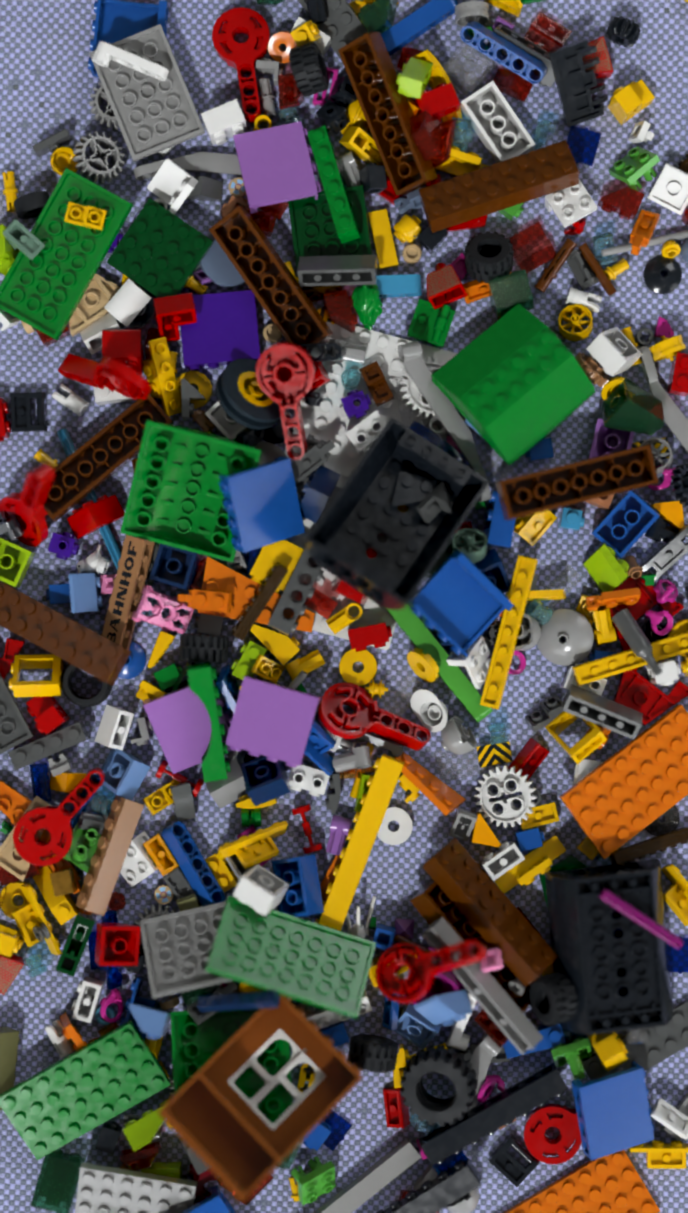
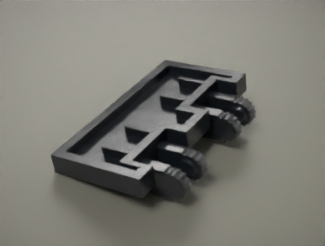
(576, 84)

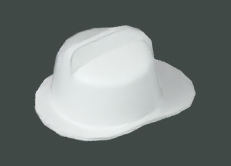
(429, 710)

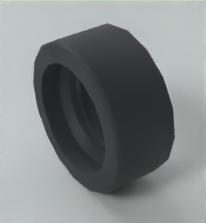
(31, 204)

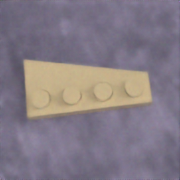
(9, 857)

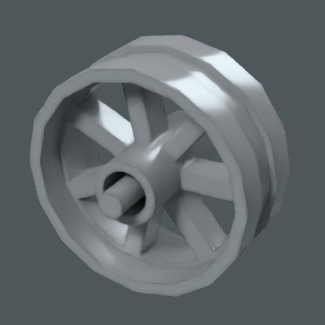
(471, 11)
(657, 455)

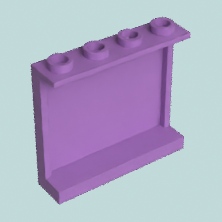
(276, 165)
(272, 721)
(183, 726)

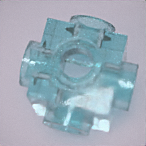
(463, 135)

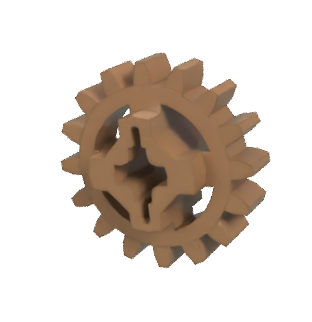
(592, 369)

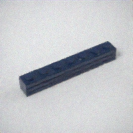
(238, 1001)

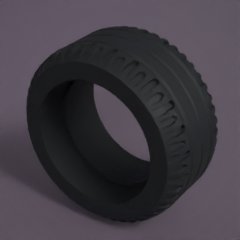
(73, 697)

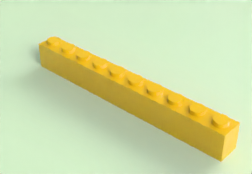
(360, 841)

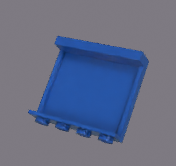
(123, 19)
(262, 505)
(459, 603)
(613, 1112)

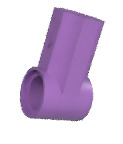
(338, 831)

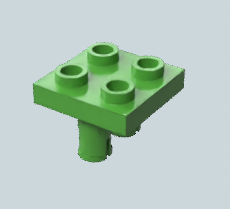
(633, 166)
(82, 847)
(572, 1056)
(315, 1183)

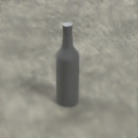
(636, 638)

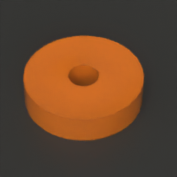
(275, 50)

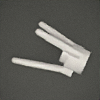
(358, 929)

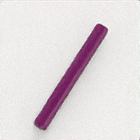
(641, 919)

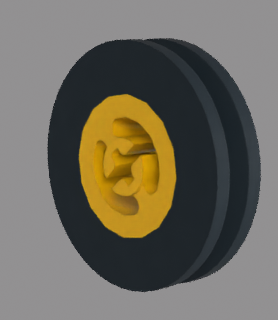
(243, 403)

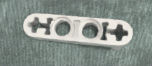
(106, 52)
(457, 1038)

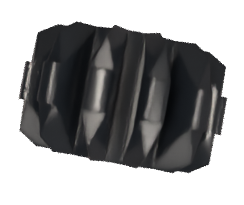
(623, 31)

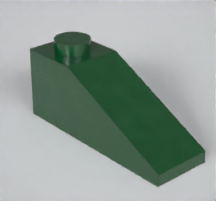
(74, 945)

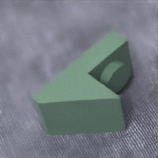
(23, 239)

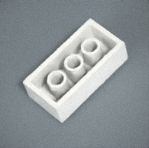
(496, 123)

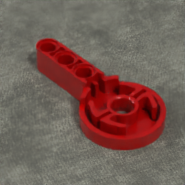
(243, 54)
(107, 374)
(288, 391)
(29, 505)
(366, 719)
(56, 821)
(421, 969)
(539, 1144)

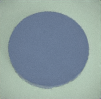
(219, 267)

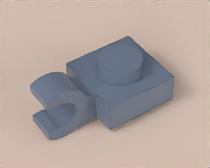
(412, 202)

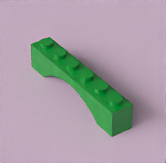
(333, 185)
(201, 683)

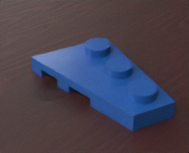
(228, 688)

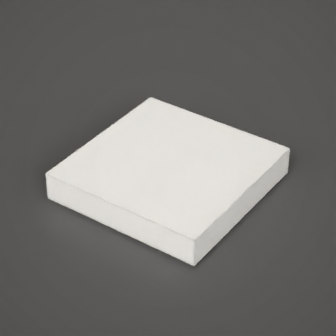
(671, 189)

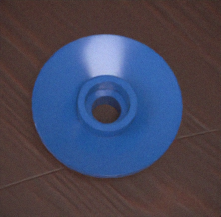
(136, 663)

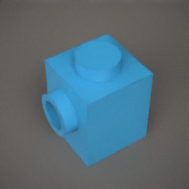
(571, 519)

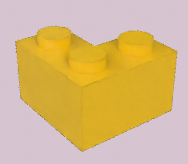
(630, 100)
(609, 1049)

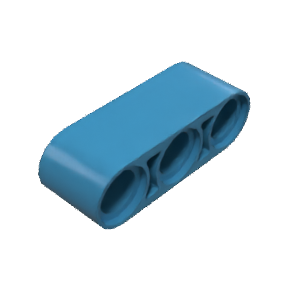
(399, 285)

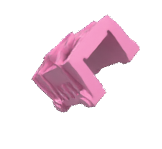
(164, 601)

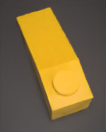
(362, 145)
(278, 644)
(61, 906)

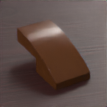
(376, 384)

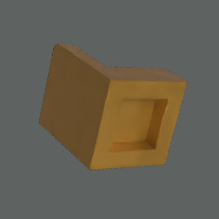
(63, 882)

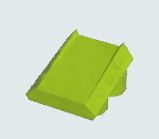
(606, 568)

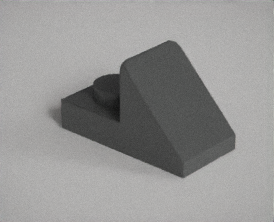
(188, 393)
(435, 502)

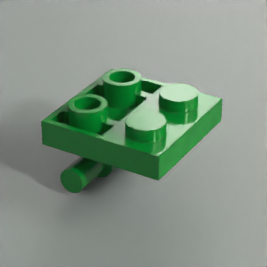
(431, 324)

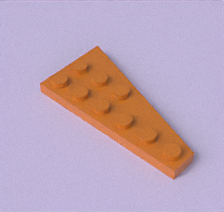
(224, 579)

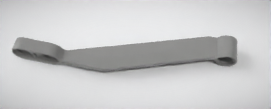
(197, 162)
(412, 360)
(673, 416)
(480, 1063)

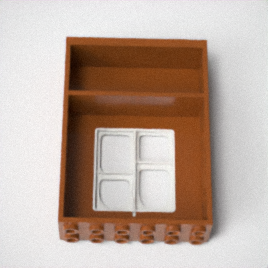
(228, 1127)

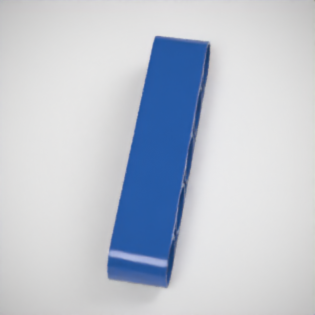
(417, 24)
(494, 53)
(190, 857)

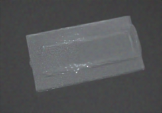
(454, 766)

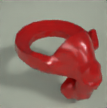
(579, 227)

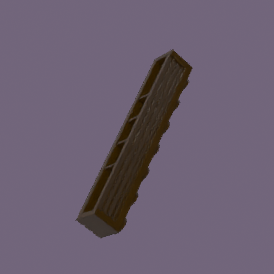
(259, 601)
(649, 846)

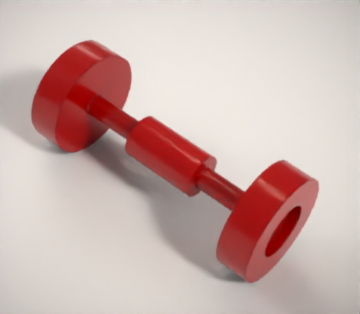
(179, 778)
(307, 829)

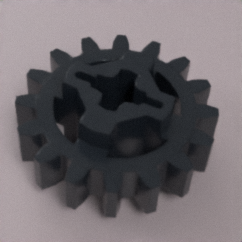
(680, 483)

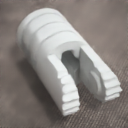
(583, 298)
(73, 401)
(58, 1039)

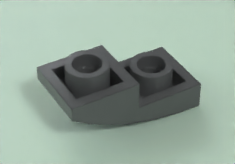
(549, 711)
(333, 798)
(183, 801)

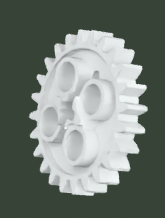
(413, 394)
(510, 812)

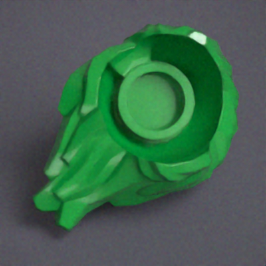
(367, 304)

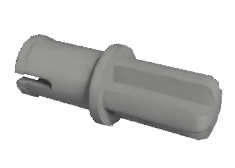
(267, 97)

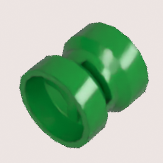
(256, 818)

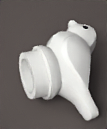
(94, 562)

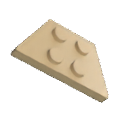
(92, 304)

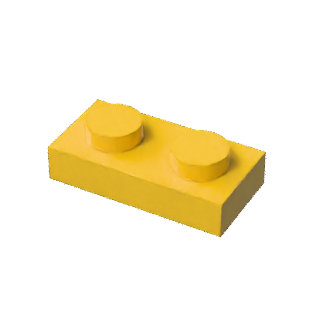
(542, 815)

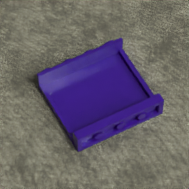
(223, 330)

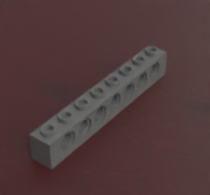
(277, 619)

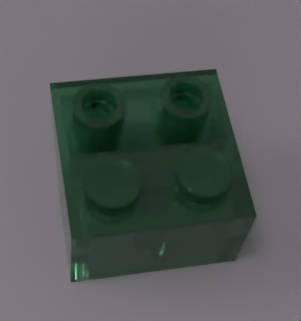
(378, 15)
(509, 291)

